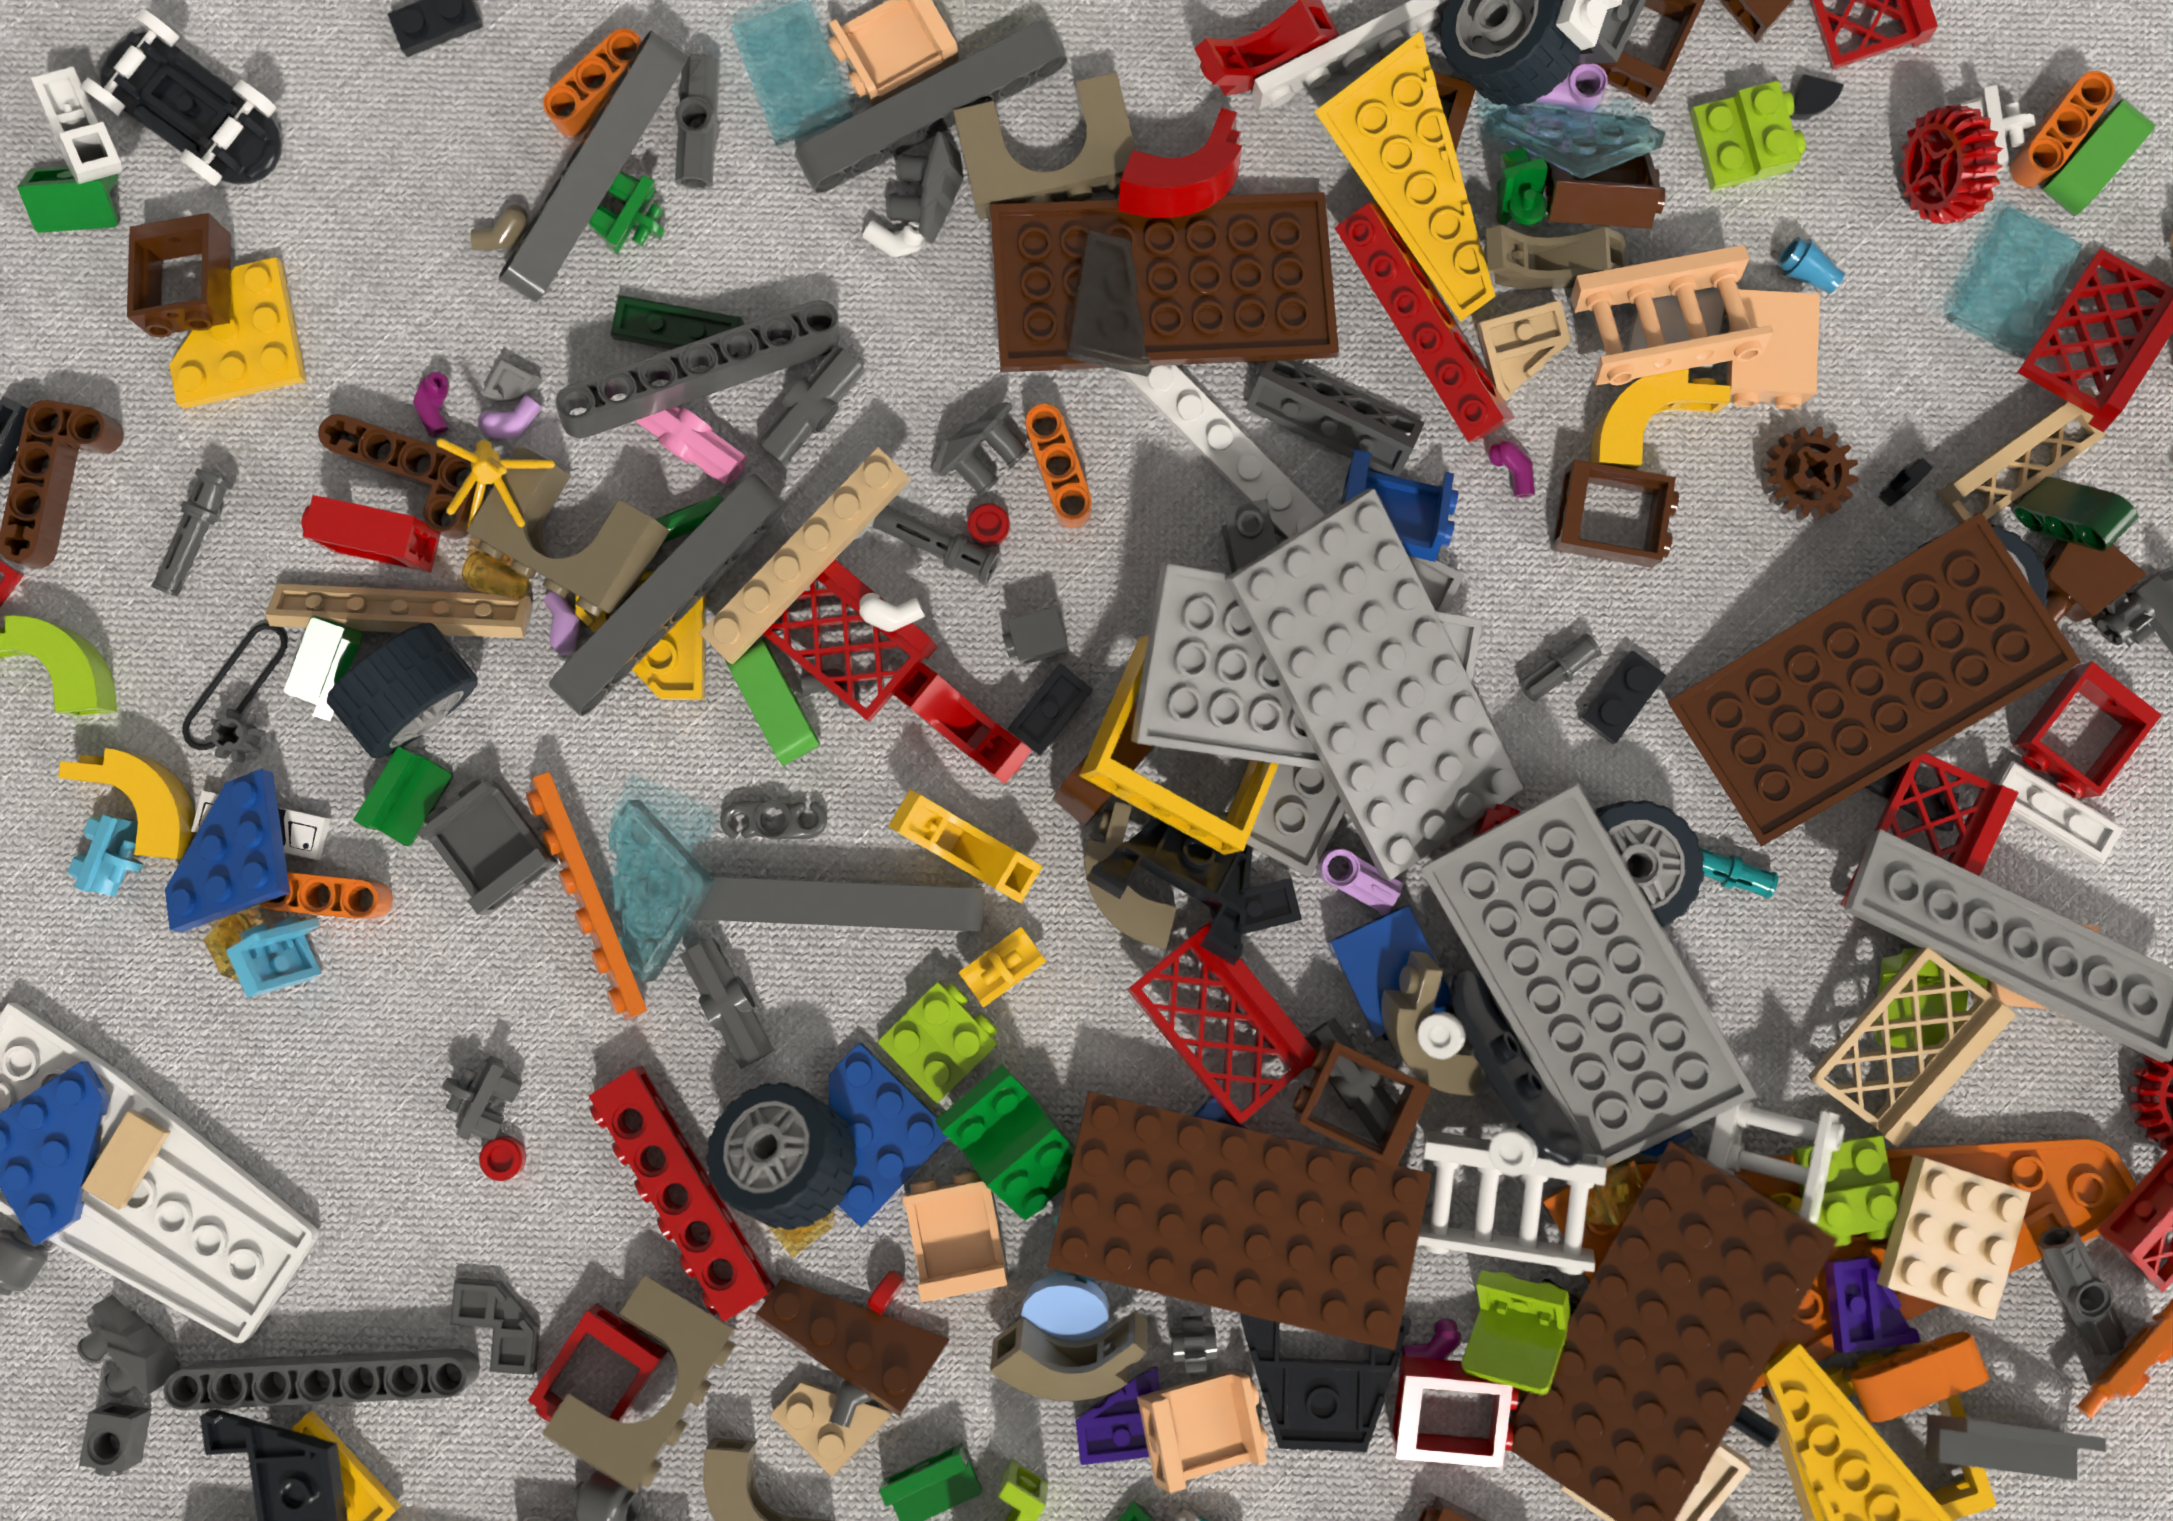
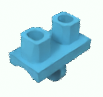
(108, 855)

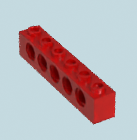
(1424, 323)
(683, 1167)

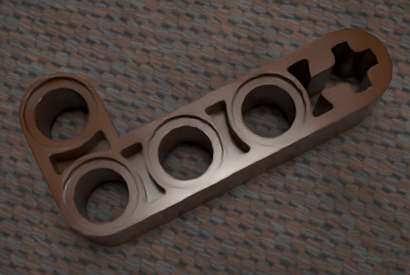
(402, 463)
(54, 483)
(1086, 799)

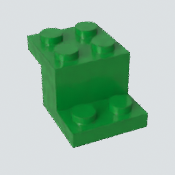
(1010, 1142)

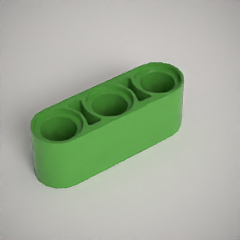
(2098, 157)
(773, 703)

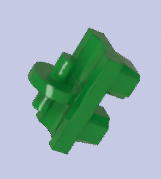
(1521, 188)
(616, 228)

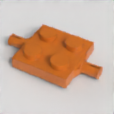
(2127, 1371)

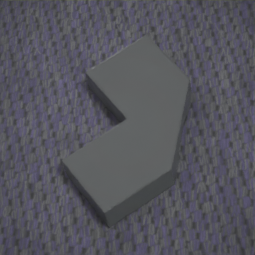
(514, 1330)

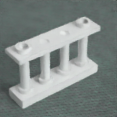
(1452, 1150)
(1731, 1156)

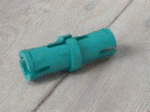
(1735, 873)

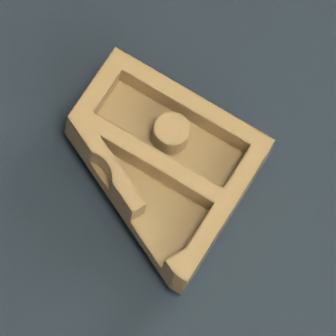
(806, 1419)

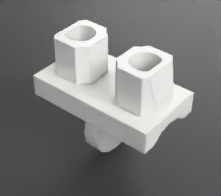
(2011, 126)

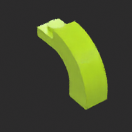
(76, 667)

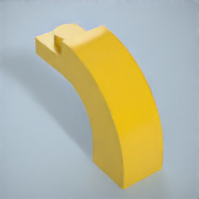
(1622, 426)
(158, 796)
(965, 846)

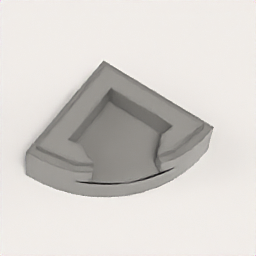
(509, 382)

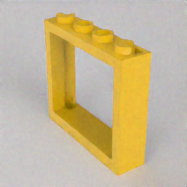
(1101, 770)
(1957, 1499)

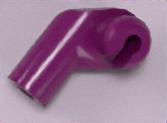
(429, 401)
(1518, 462)
(1440, 1346)

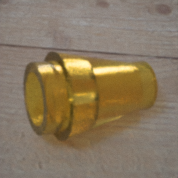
(493, 576)

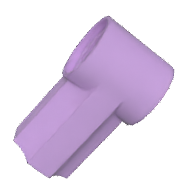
(1568, 96)
(1361, 881)

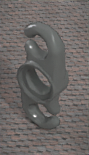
(755, 810)

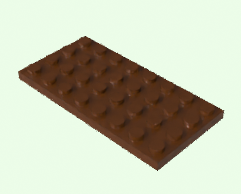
(1211, 284)
(1873, 679)
(1240, 1220)
(1670, 1339)

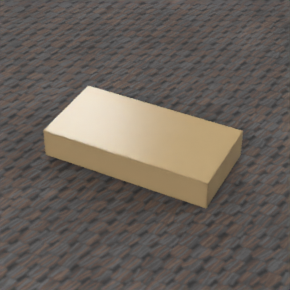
(126, 1159)

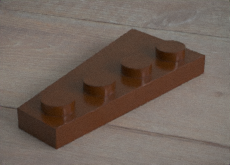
(866, 1349)

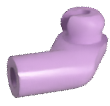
(509, 424)
(565, 624)

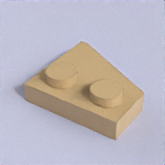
(1522, 343)

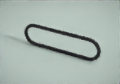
(185, 727)

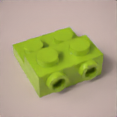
(1747, 136)
(939, 1040)
(1857, 1189)

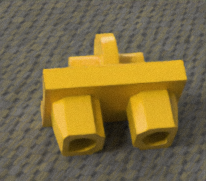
(1002, 966)

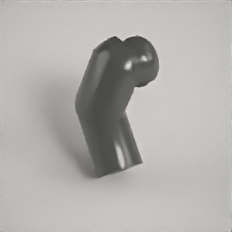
(812, 685)
(845, 1404)

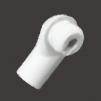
(895, 243)
(887, 616)

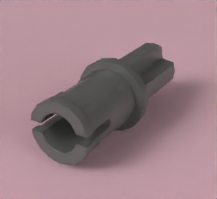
(1560, 667)

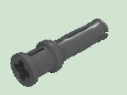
(198, 515)
(958, 547)

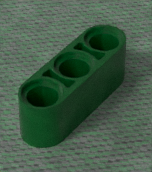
(2076, 513)

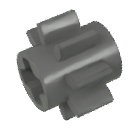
(2126, 620)
(226, 742)
(1194, 1344)

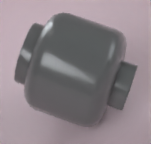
(19, 1260)
(605, 1500)

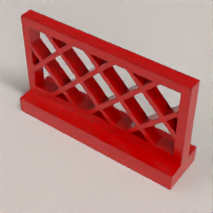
(1914, 17)
(2132, 363)
(850, 591)
(1978, 832)
(1256, 1007)
(2142, 1221)

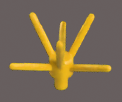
(487, 469)

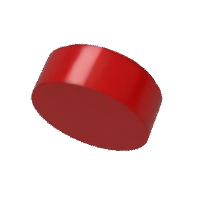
(988, 525)
(502, 1158)
(886, 1292)

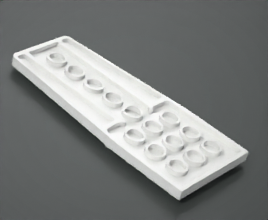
(197, 1223)

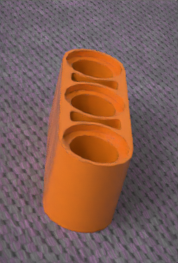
(574, 86)
(2071, 113)
(1058, 446)
(343, 901)
(1919, 1376)

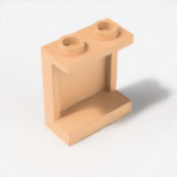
(893, 47)
(1790, 363)
(955, 1237)
(1202, 1428)

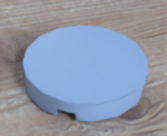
(1066, 1308)

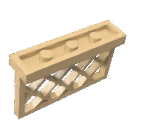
(1936, 1072)

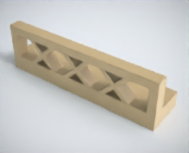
(2016, 448)

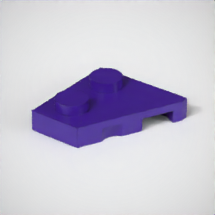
(1862, 1311)
(1114, 1425)

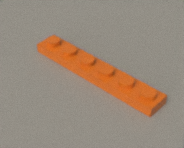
(592, 914)

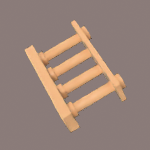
(1662, 278)

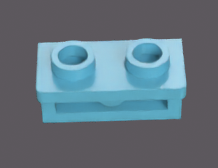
(274, 956)

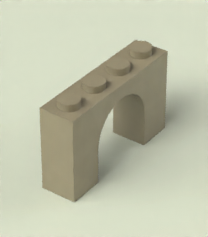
(1098, 167)
(599, 574)
(631, 1449)

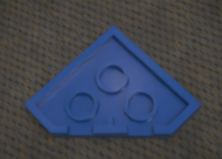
(233, 857)
(889, 1127)
(51, 1149)

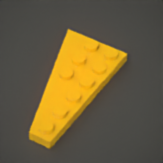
(1404, 154)
(1839, 1451)

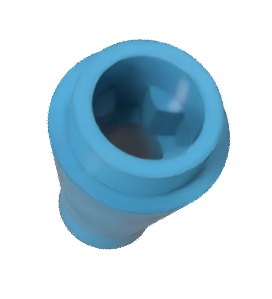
(1809, 265)

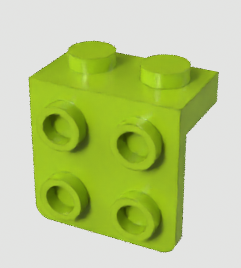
(1929, 1004)
(1517, 1332)

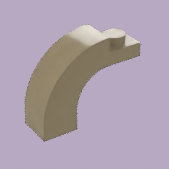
(1550, 261)
(1131, 914)
(1402, 1017)
(1064, 1368)
(731, 1484)

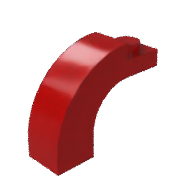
(1240, 61)
(1184, 184)
(962, 723)

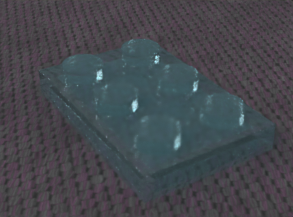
(792, 72)
(2014, 282)

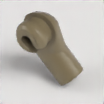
(504, 233)

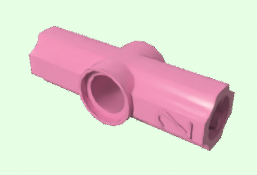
(695, 442)

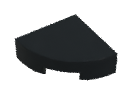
(1814, 96)
(1905, 481)

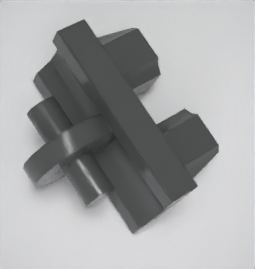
(475, 1117)

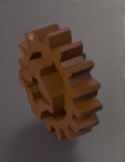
(1820, 489)

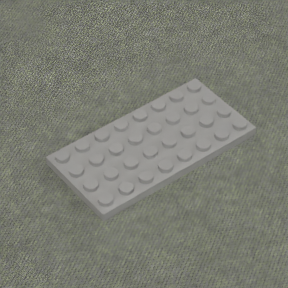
(1375, 683)
(1212, 684)
(1588, 978)

